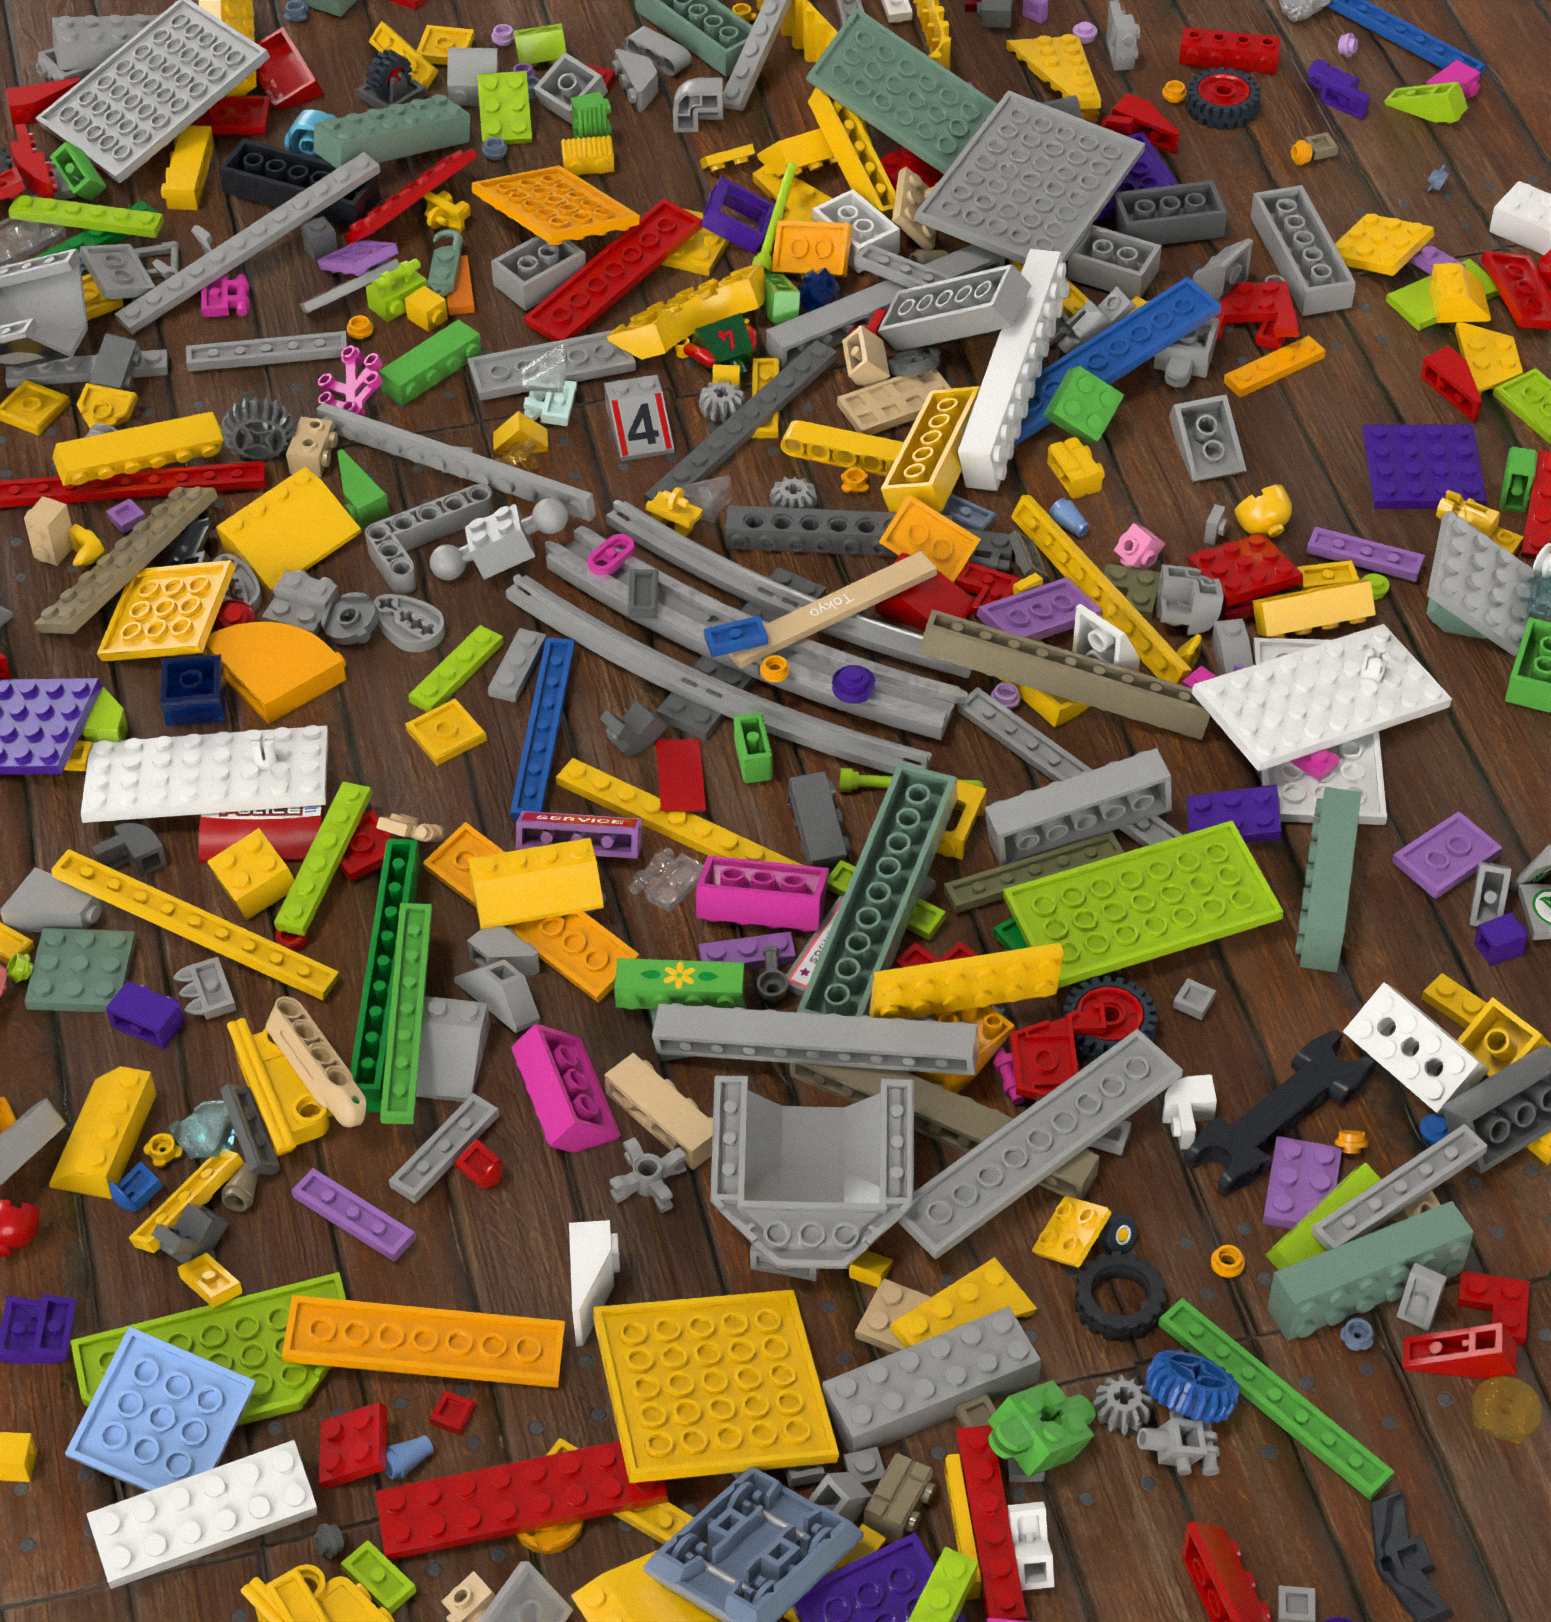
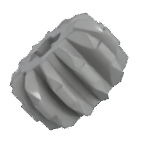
(720, 401)
(793, 494)
(1123, 1404)

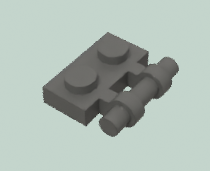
(992, 550)

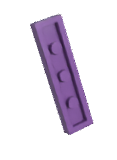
(1365, 554)
(353, 1214)

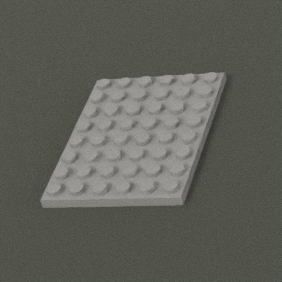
(152, 88)
(1029, 180)

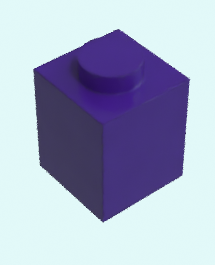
(1500, 939)

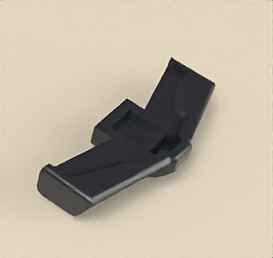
(192, 542)
(1405, 1560)

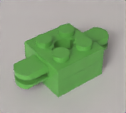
(1041, 1427)

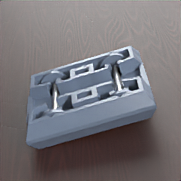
(761, 1551)

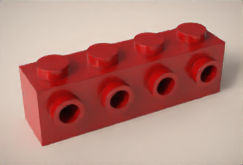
(1229, 50)

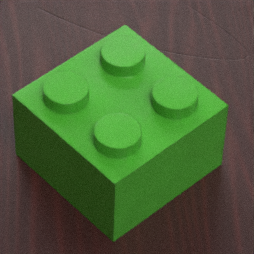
(1083, 405)

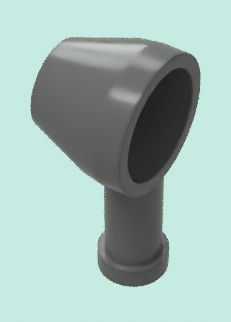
(772, 978)

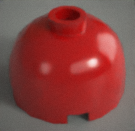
(17, 1226)

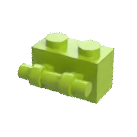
(540, 44)
(388, 292)

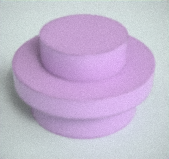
(1085, 31)
(503, 35)
(1347, 45)
(1007, 695)

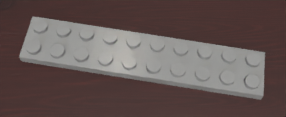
(1038, 1142)

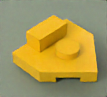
(106, 405)

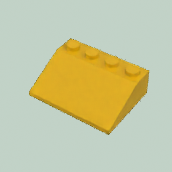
(288, 528)
(633, 1596)

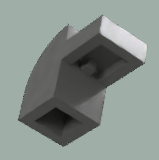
(635, 729)
(131, 844)
(193, 1234)

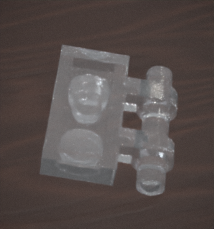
(673, 884)

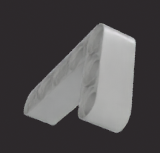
(395, 535)
(28, 1136)

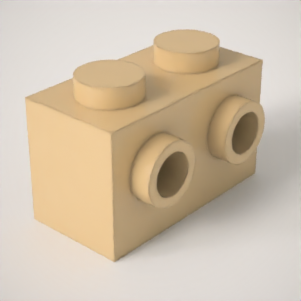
(865, 357)
(312, 445)
(48, 530)

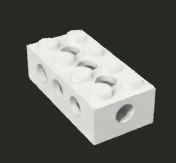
(1395, 1052)

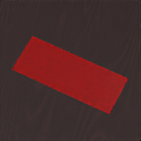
(680, 775)

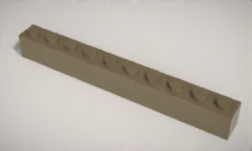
(1064, 674)
(944, 1117)

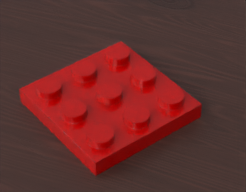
(1247, 568)

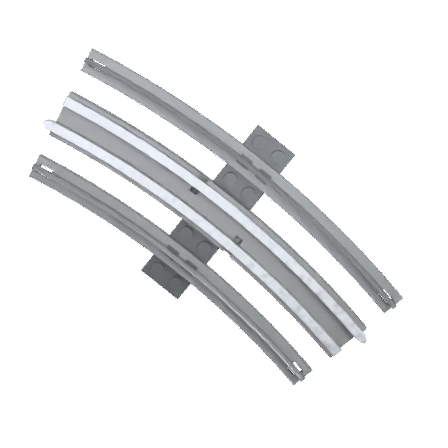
(716, 685)

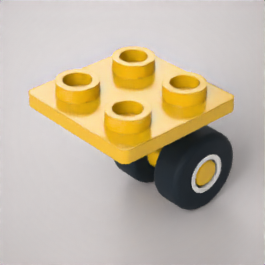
(1076, 1228)

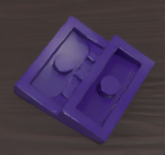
(36, 1329)

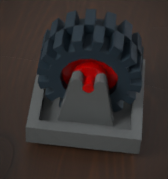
(390, 82)

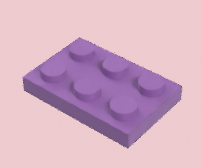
(358, 257)
(1446, 854)
(1299, 1180)

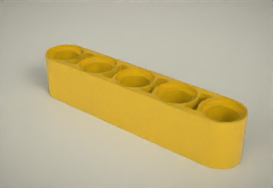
(840, 447)

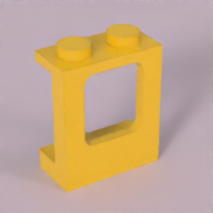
(972, 803)

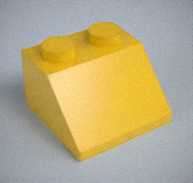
(1457, 295)

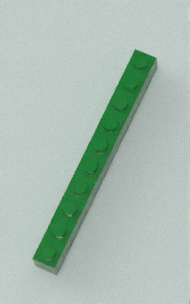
(396, 886)

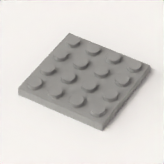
(1481, 583)

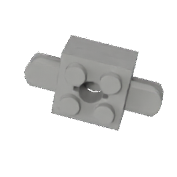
(1188, 355)

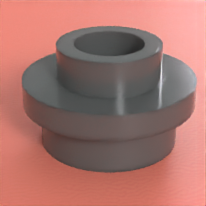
(328, 1540)

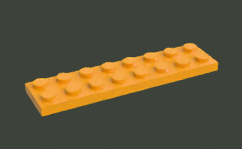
(568, 943)
(423, 1341)

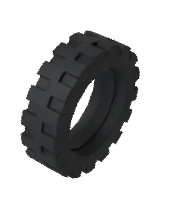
(1112, 1325)

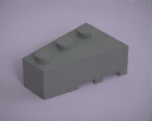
(817, 820)

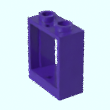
(744, 202)

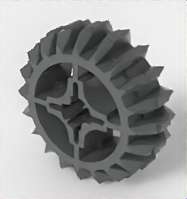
(259, 423)

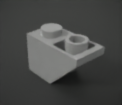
(502, 943)

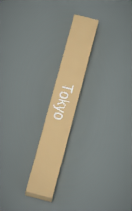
(839, 606)

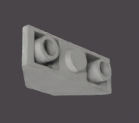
(637, 76)
(504, 991)

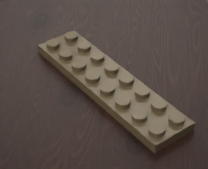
(125, 560)

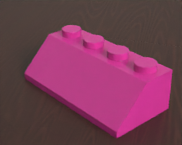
(761, 893)
(564, 1089)

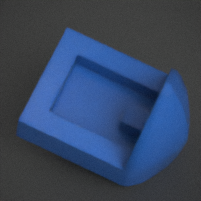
(135, 1188)

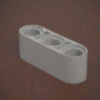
(664, 53)

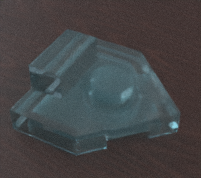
(205, 1130)

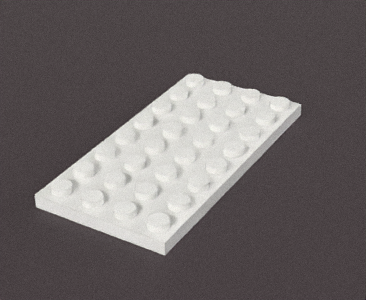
(1358, 764)

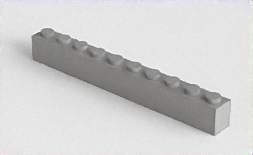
(835, 320)
(816, 1039)

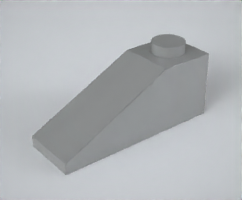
(1231, 645)

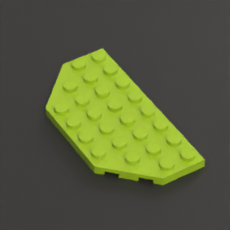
(237, 1335)

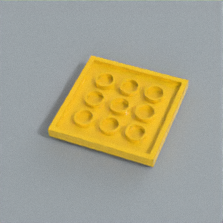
(166, 611)

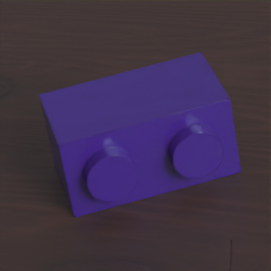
(145, 1014)

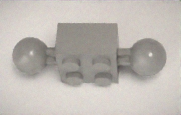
(499, 540)

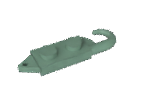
(445, 264)

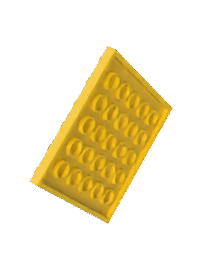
(713, 1386)

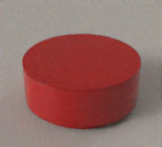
(291, 941)

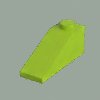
(1431, 102)

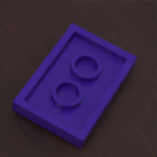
(1251, 809)

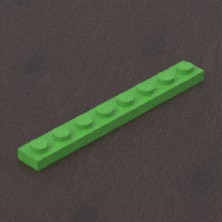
(406, 1014)
(1278, 1400)

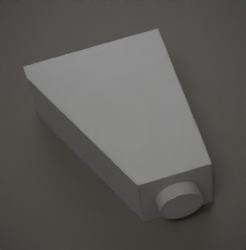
(49, 904)

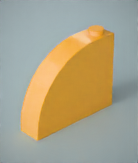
(276, 665)

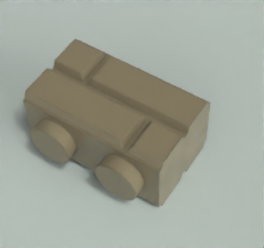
(899, 1498)

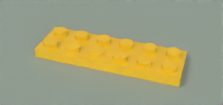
(966, 982)

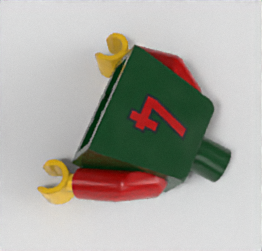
(722, 343)

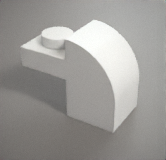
(1189, 1101)
(1031, 1545)

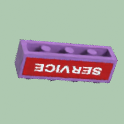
(608, 834)

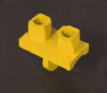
(443, 212)
(674, 508)

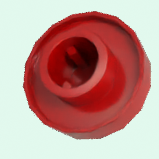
(233, 613)

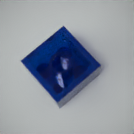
(193, 690)

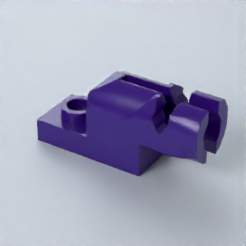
(1338, 89)

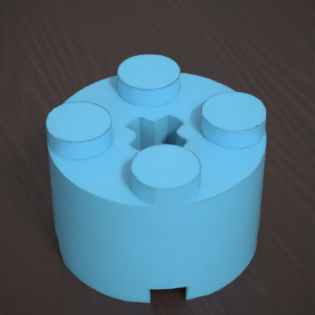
(301, 133)

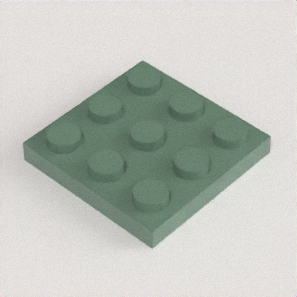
(79, 969)

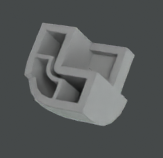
(697, 101)
(1188, 598)

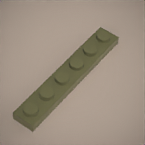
(989, 884)

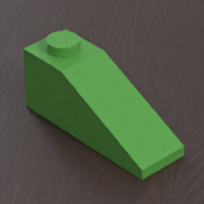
(781, 298)
(362, 496)

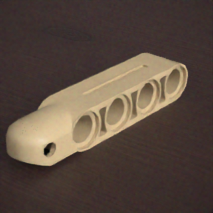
(316, 1061)

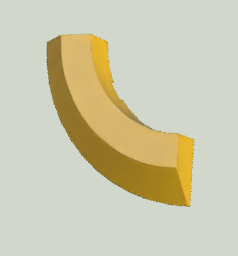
(667, 324)

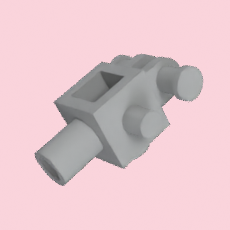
(1182, 1444)

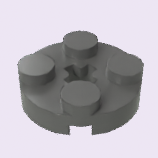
(357, 629)

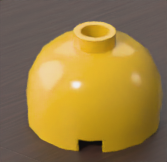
(1265, 513)

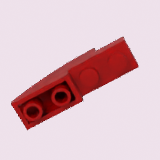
(32, 165)

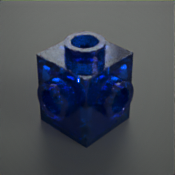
(817, 289)

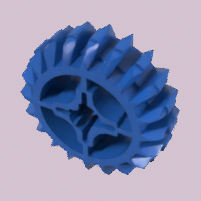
(1192, 1386)

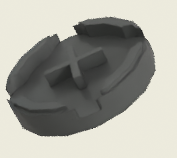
(915, 362)

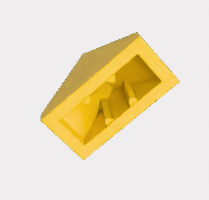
(517, 430)

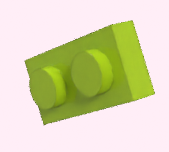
(379, 1576)

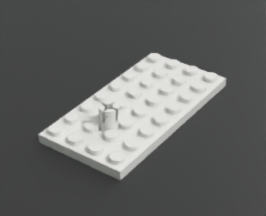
(1320, 696)
(206, 774)

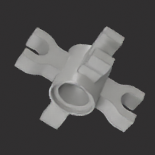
(650, 1185)

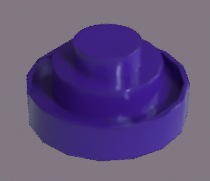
(853, 684)

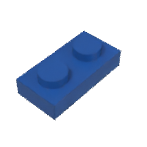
(735, 636)

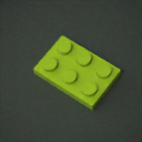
(505, 107)

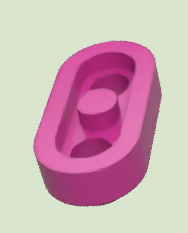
(606, 559)

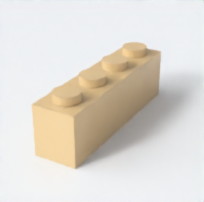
(661, 1109)

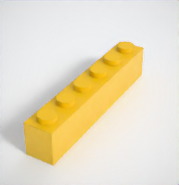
(853, 152)
(137, 448)

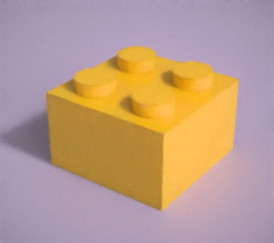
(252, 874)
(1500, 1037)

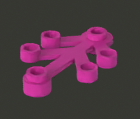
(352, 359)

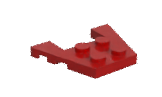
(1257, 304)
(1047, 1053)

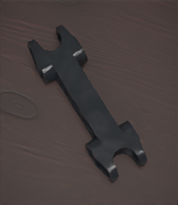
(1244, 1143)

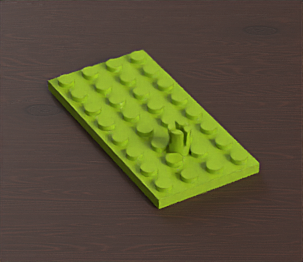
(1145, 902)

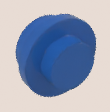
(1433, 1128)

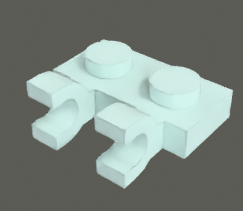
(556, 406)

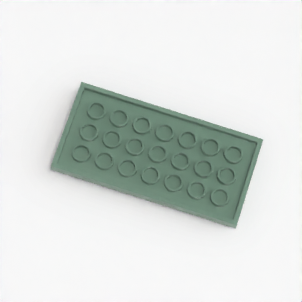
(900, 90)

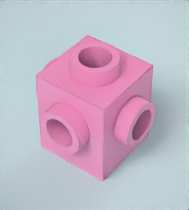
(1139, 547)

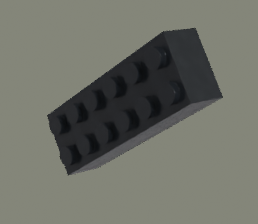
(278, 175)

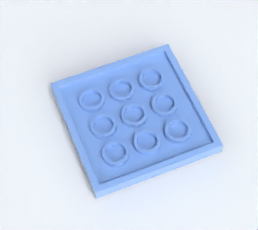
(159, 1414)

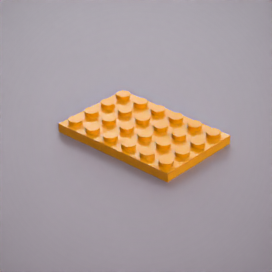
(555, 204)

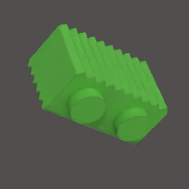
(590, 116)
(77, 171)
(1518, 479)
(753, 748)

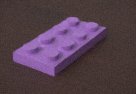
(1038, 610)

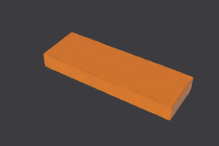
(462, 298)

